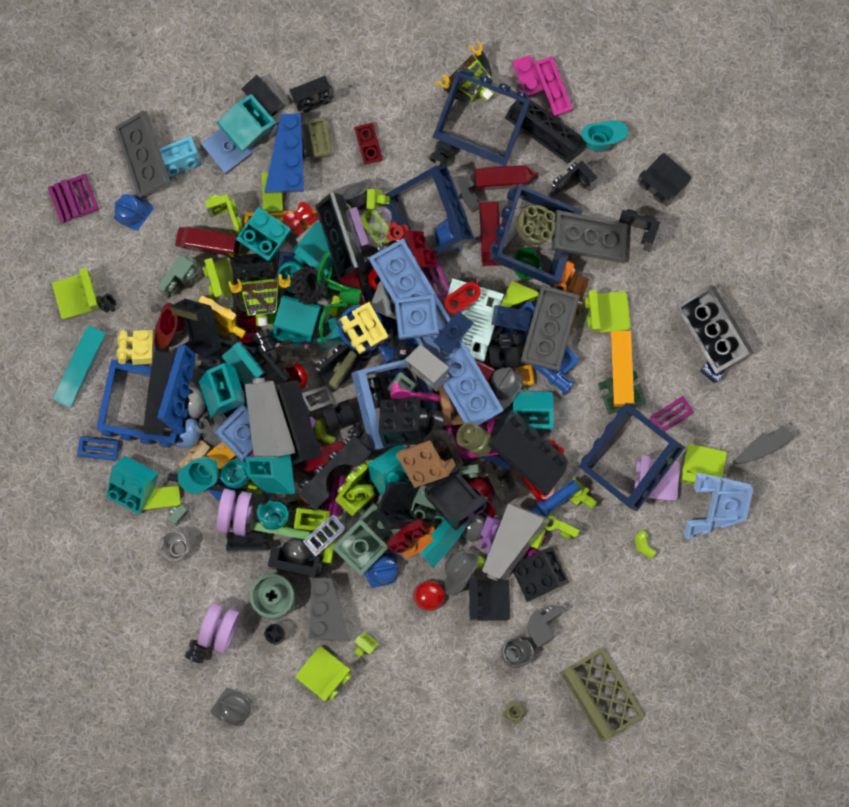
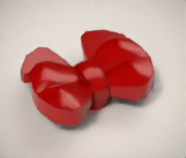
(293, 220)

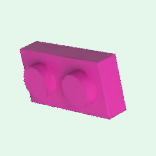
(527, 75)

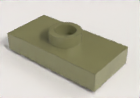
(319, 137)
(342, 369)

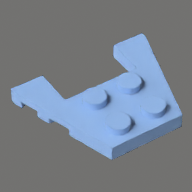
(727, 507)

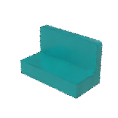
(332, 340)
(244, 363)

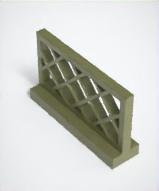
(586, 700)

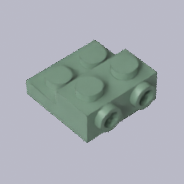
(181, 272)

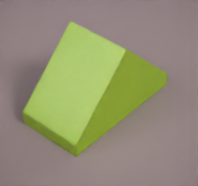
(518, 295)
(309, 518)

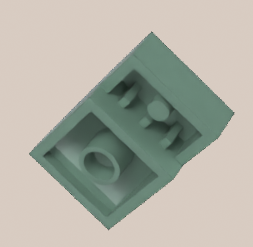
(364, 541)

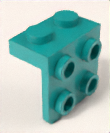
(312, 247)

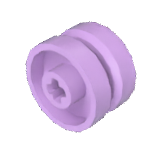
(231, 512)
(215, 626)

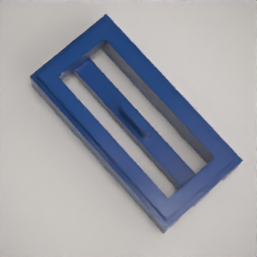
(95, 456)

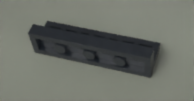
(542, 130)

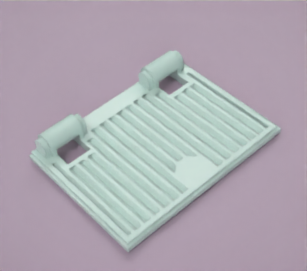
(480, 315)

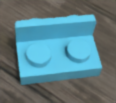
(180, 156)

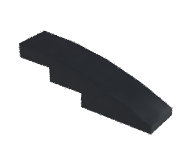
(159, 377)

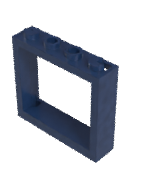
(467, 145)
(536, 198)
(450, 202)
(653, 475)

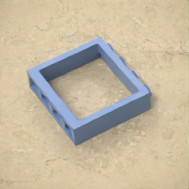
(366, 402)

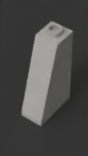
(267, 421)
(513, 539)

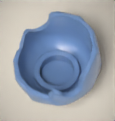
(190, 436)

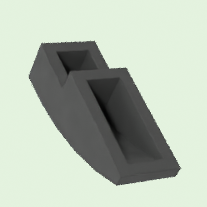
(764, 446)

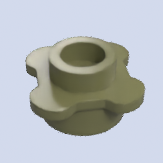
(516, 718)

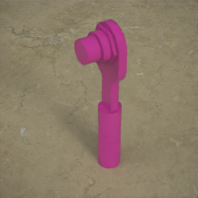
(398, 393)

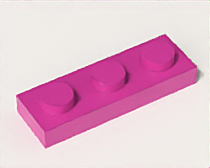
(553, 86)

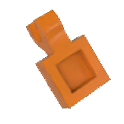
(568, 273)

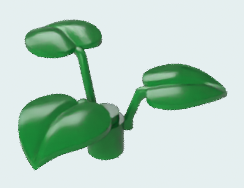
(347, 294)

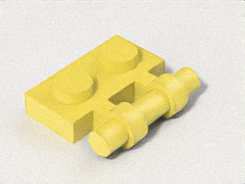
(369, 324)
(141, 345)

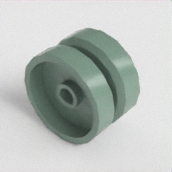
(268, 585)

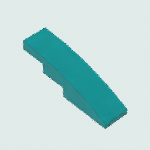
(79, 366)
(443, 539)

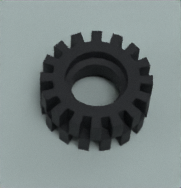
(301, 288)

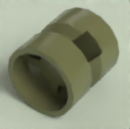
(474, 439)

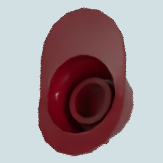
(167, 326)
(483, 487)

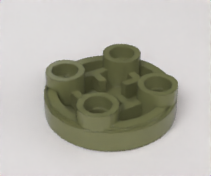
(536, 224)

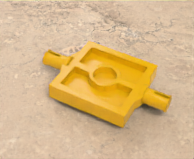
(223, 318)

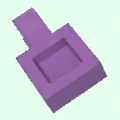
(489, 532)

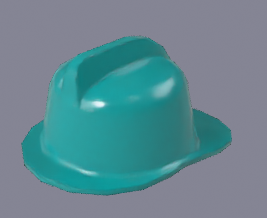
(603, 134)
(198, 475)

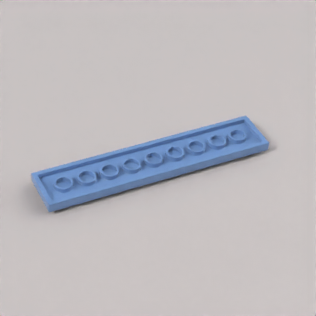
(466, 383)

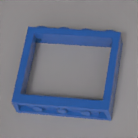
(128, 434)

